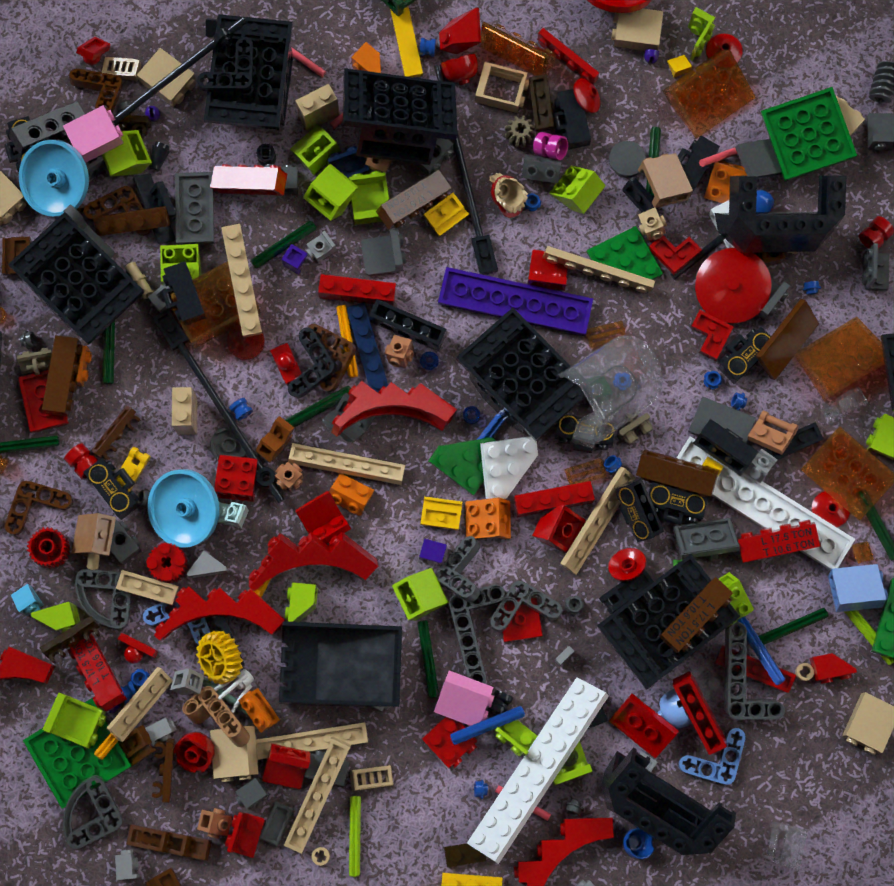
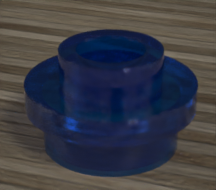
(429, 366)

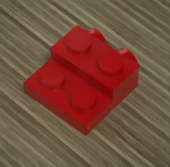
(440, 742)

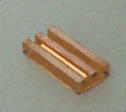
(604, 327)
(601, 468)

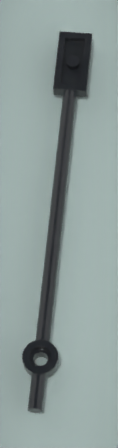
(221, 38)
(481, 244)
(177, 338)

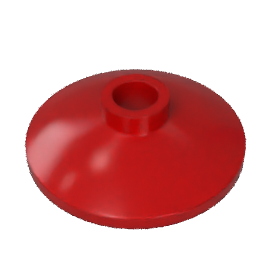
(718, 41)
(586, 95)
(821, 508)
(626, 558)

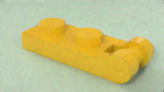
(133, 470)

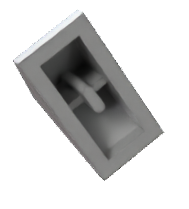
(206, 566)

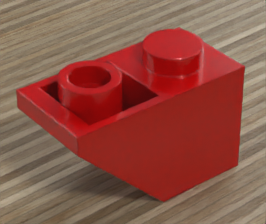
(829, 667)

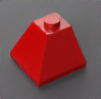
(461, 32)
(559, 528)

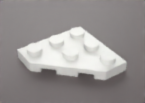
(505, 464)

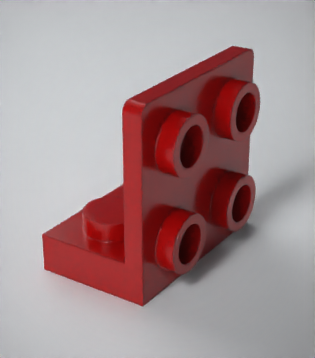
(546, 274)
(236, 478)
(323, 517)
(286, 766)
(245, 834)

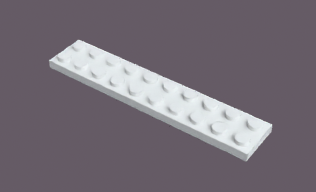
(771, 508)
(537, 770)

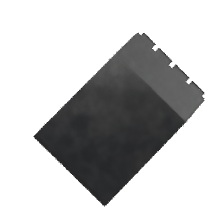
(340, 664)

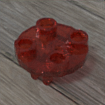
(238, 347)

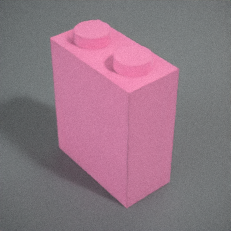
(94, 133)
(464, 699)

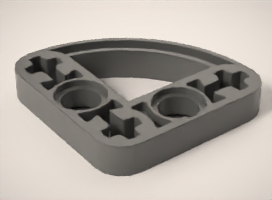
(82, 597)
(101, 821)

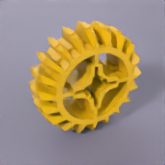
(219, 657)

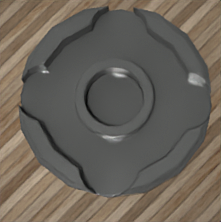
(626, 158)
(220, 446)

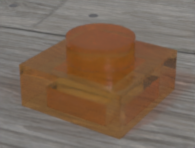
(862, 552)

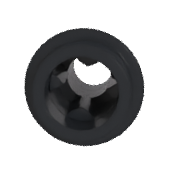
(158, 155)

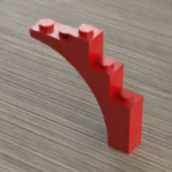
(392, 400)
(286, 555)
(194, 607)
(24, 666)
(576, 834)

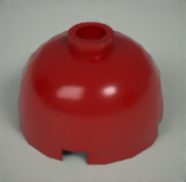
(460, 69)
(194, 752)

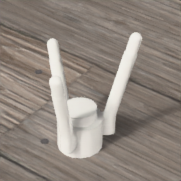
(242, 681)

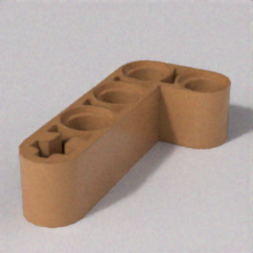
(207, 704)

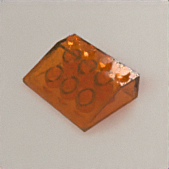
(516, 50)
(709, 93)
(218, 303)
(841, 358)
(845, 469)

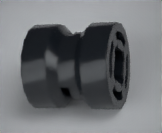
(266, 158)
(500, 702)

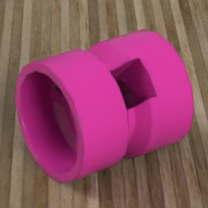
(550, 146)

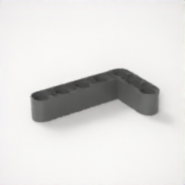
(468, 631)
(740, 679)

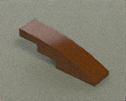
(169, 842)

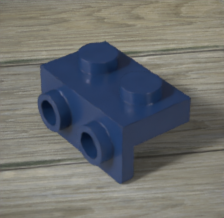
(348, 162)

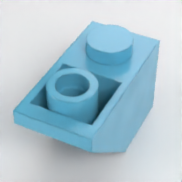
(26, 600)

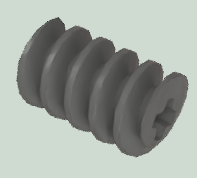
(883, 83)

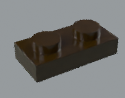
(462, 855)

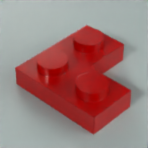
(674, 258)
(716, 332)

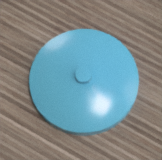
(53, 177)
(183, 508)

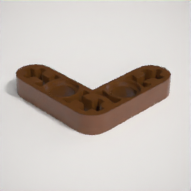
(112, 85)
(125, 203)
(338, 355)
(28, 499)

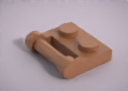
(770, 437)

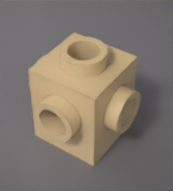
(652, 224)

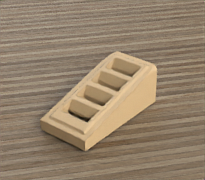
(136, 66)
(354, 780)

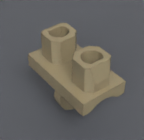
(35, 362)
(642, 423)

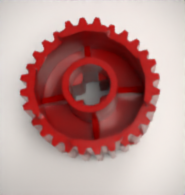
(41, 541)
(160, 555)

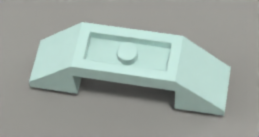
(232, 514)

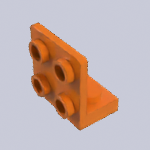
(719, 182)
(488, 518)

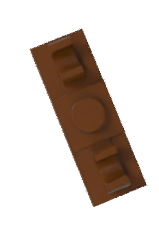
(114, 432)
(165, 770)

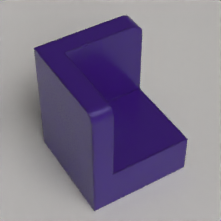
(294, 259)
(432, 551)

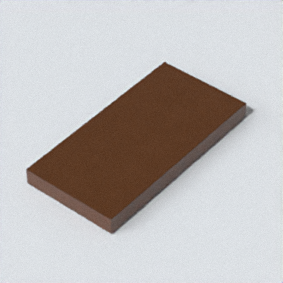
(787, 339)

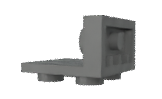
(876, 269)

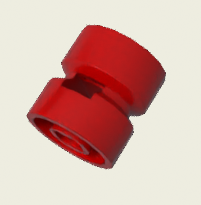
(877, 232)
(80, 459)

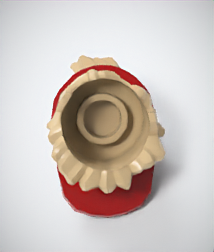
(508, 194)

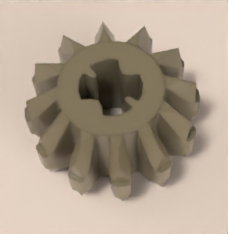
(525, 126)

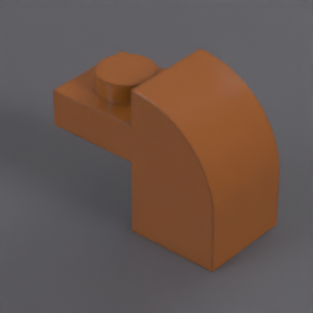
(275, 440)

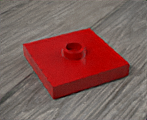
(524, 624)

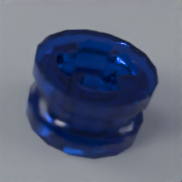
(477, 415)

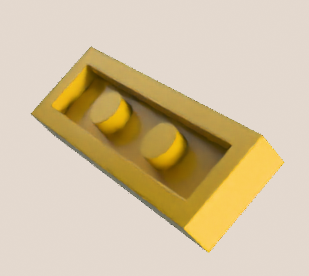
(452, 879)

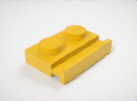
(445, 214)
(441, 513)

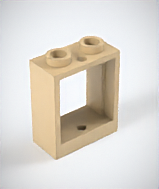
(503, 72)

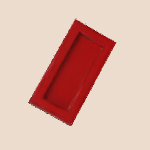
(93, 50)
(286, 363)
(134, 652)

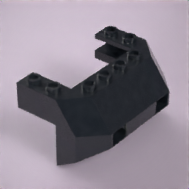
(780, 230)
(661, 808)

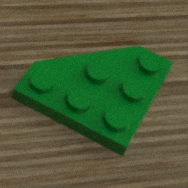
(628, 253)
(461, 463)

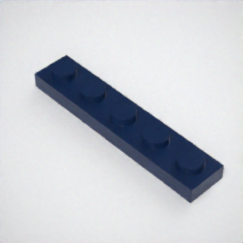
(367, 346)

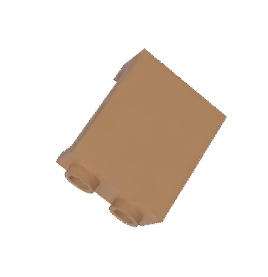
(666, 179)
(93, 534)

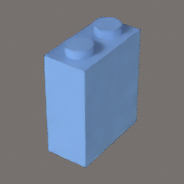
(857, 588)

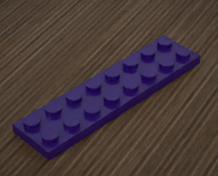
(497, 296)

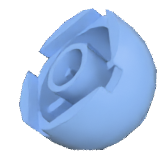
(673, 710)

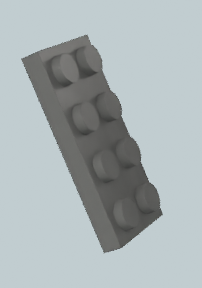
(194, 208)

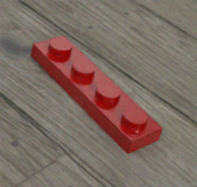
(562, 52)
(756, 670)

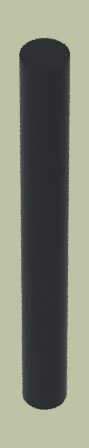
(708, 248)

